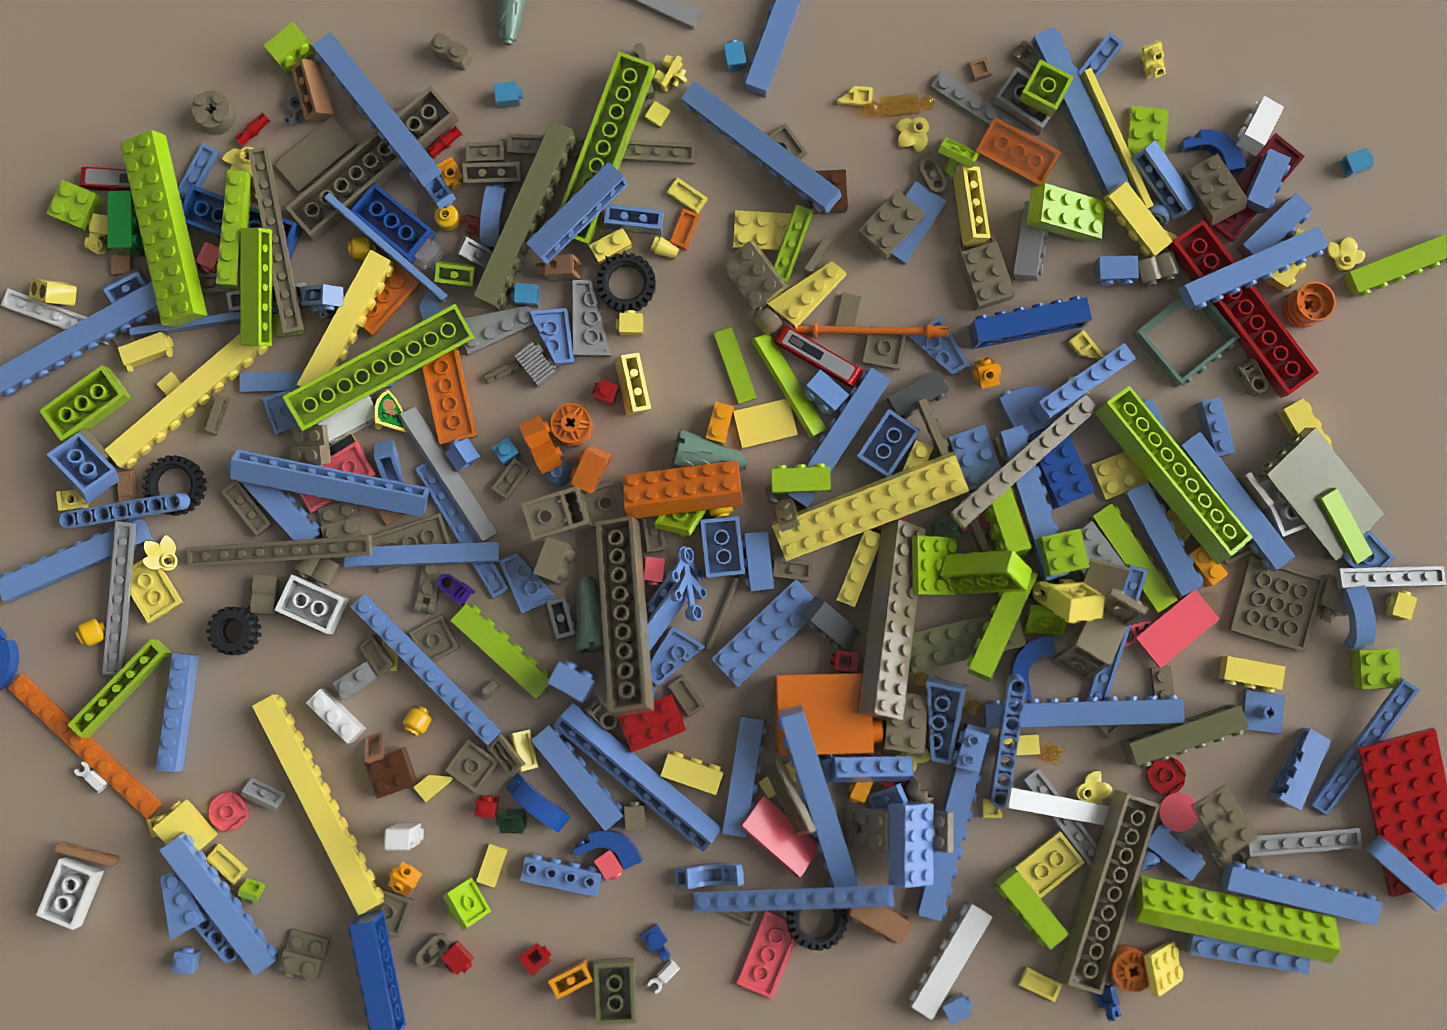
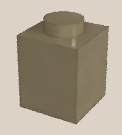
(635, 816)

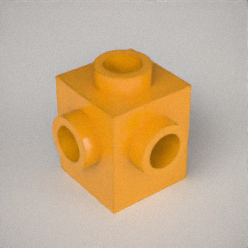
(986, 372)
(404, 879)

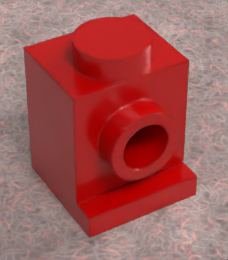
(852, 658)
(487, 806)
(529, 956)

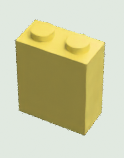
(185, 819)

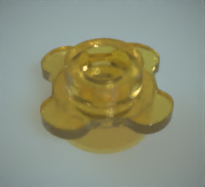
(1050, 747)

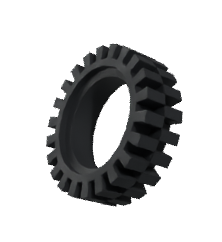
(626, 260)
(170, 462)
(819, 943)

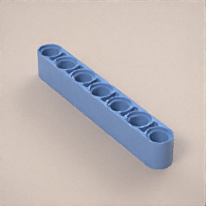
(116, 512)
(1005, 731)

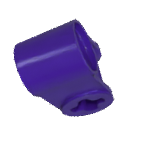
(456, 589)

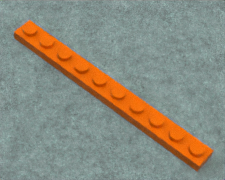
(86, 748)

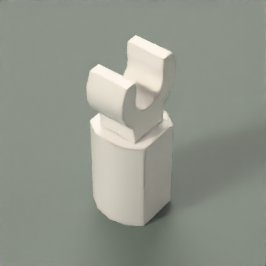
(92, 777)
(664, 975)

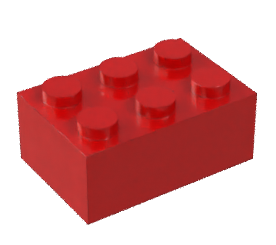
(653, 726)

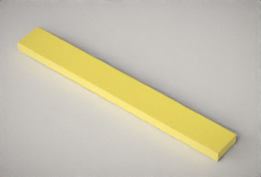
(1117, 141)

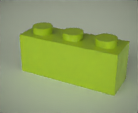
(800, 479)

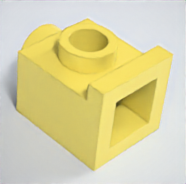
(65, 503)

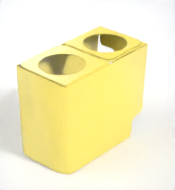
(57, 291)

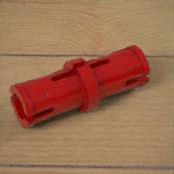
(252, 129)
(444, 141)

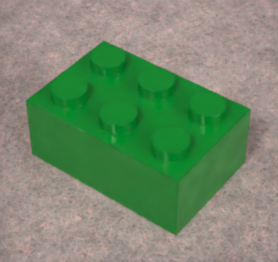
(123, 226)

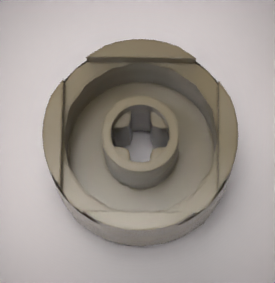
(213, 112)

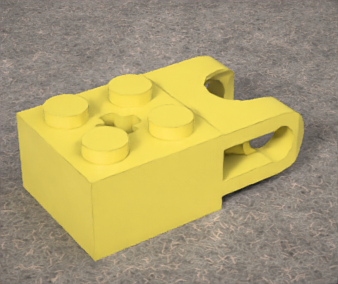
(1070, 600)

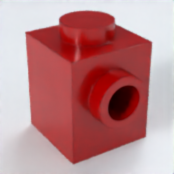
(606, 392)
(457, 959)

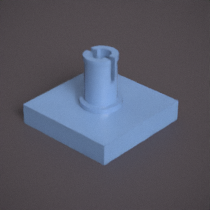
(1263, 711)

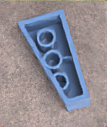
(945, 710)
(1299, 769)

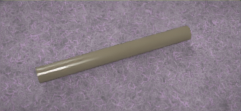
(722, 613)

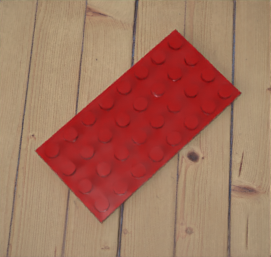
(1409, 801)

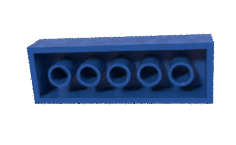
(205, 212)
(1030, 322)
(377, 972)

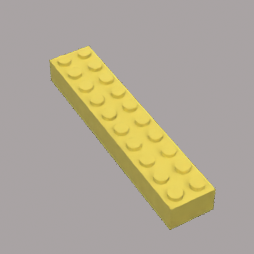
(873, 505)

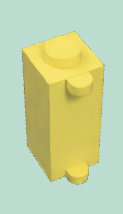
(146, 350)

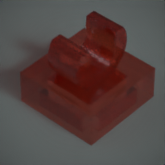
(473, 223)

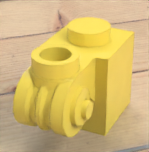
(98, 233)

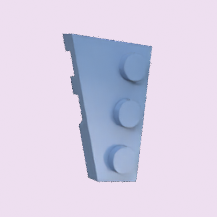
(673, 654)

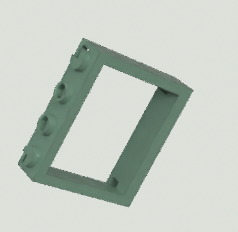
(1218, 321)

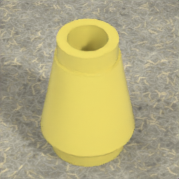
(664, 248)

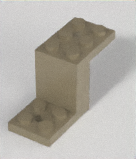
(573, 510)
(1099, 639)
(875, 829)
(1227, 834)

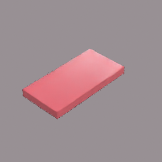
(348, 459)
(1176, 628)
(775, 834)
(767, 955)

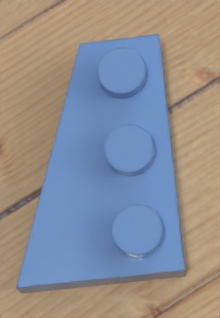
(555, 334)
(942, 349)
(526, 587)
(181, 906)

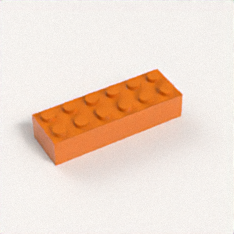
(682, 489)

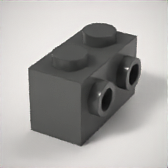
(559, 619)

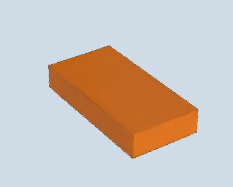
(684, 229)

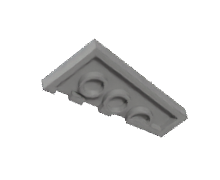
(496, 326)
(587, 326)

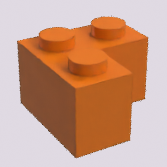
(542, 444)
(592, 465)

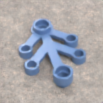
(689, 581)

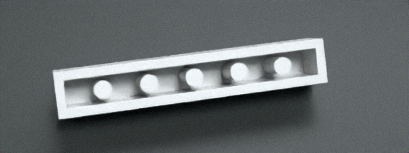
(950, 960)

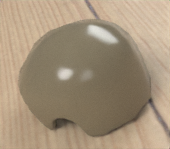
(766, 320)
(914, 792)

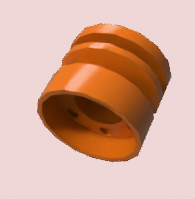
(1318, 301)
(567, 435)
(1125, 958)

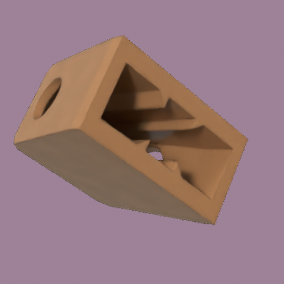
(561, 268)

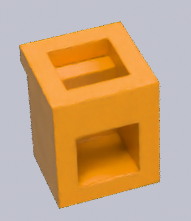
(448, 166)
(859, 791)

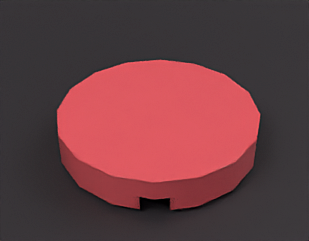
(228, 811)
(1176, 812)

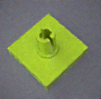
(957, 154)
(680, 523)
(1043, 622)
(466, 903)

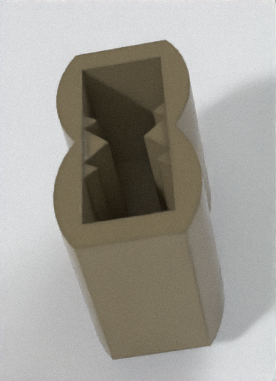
(450, 51)
(1157, 268)
(321, 569)
(264, 594)

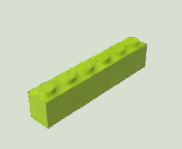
(235, 216)
(1397, 266)
(256, 287)
(1129, 549)
(998, 632)
(501, 650)
(119, 688)

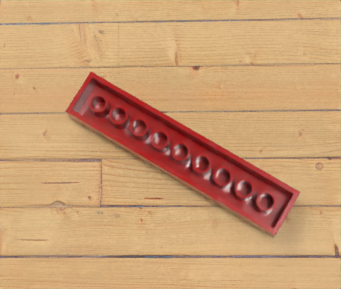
(1247, 312)

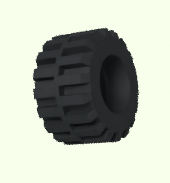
(218, 630)

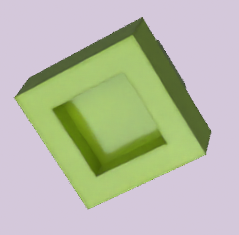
(251, 890)

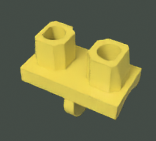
(1152, 59)
(674, 66)

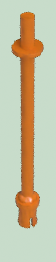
(928, 330)

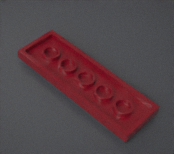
(1235, 224)

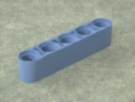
(1407, 873)
(220, 948)

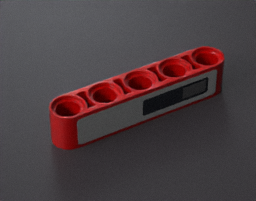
(104, 179)
(818, 356)

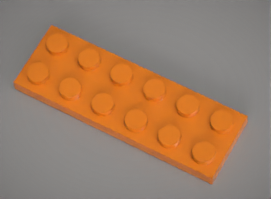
(449, 399)

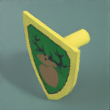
(387, 412)

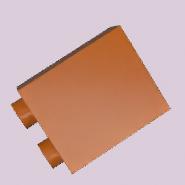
(830, 711)

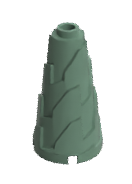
(509, 19)
(696, 450)
(589, 617)

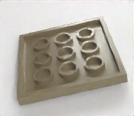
(1277, 605)

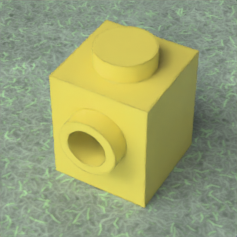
(630, 323)
(1400, 605)

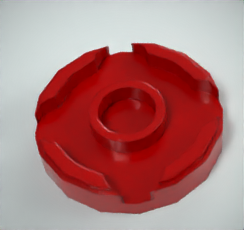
(1166, 776)

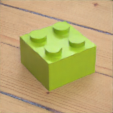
(290, 47)
(1046, 88)
(74, 205)
(1063, 552)
(1375, 668)

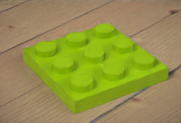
(927, 564)

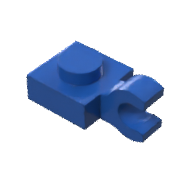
(655, 940)
(1109, 1001)

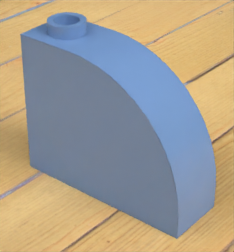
(1017, 404)

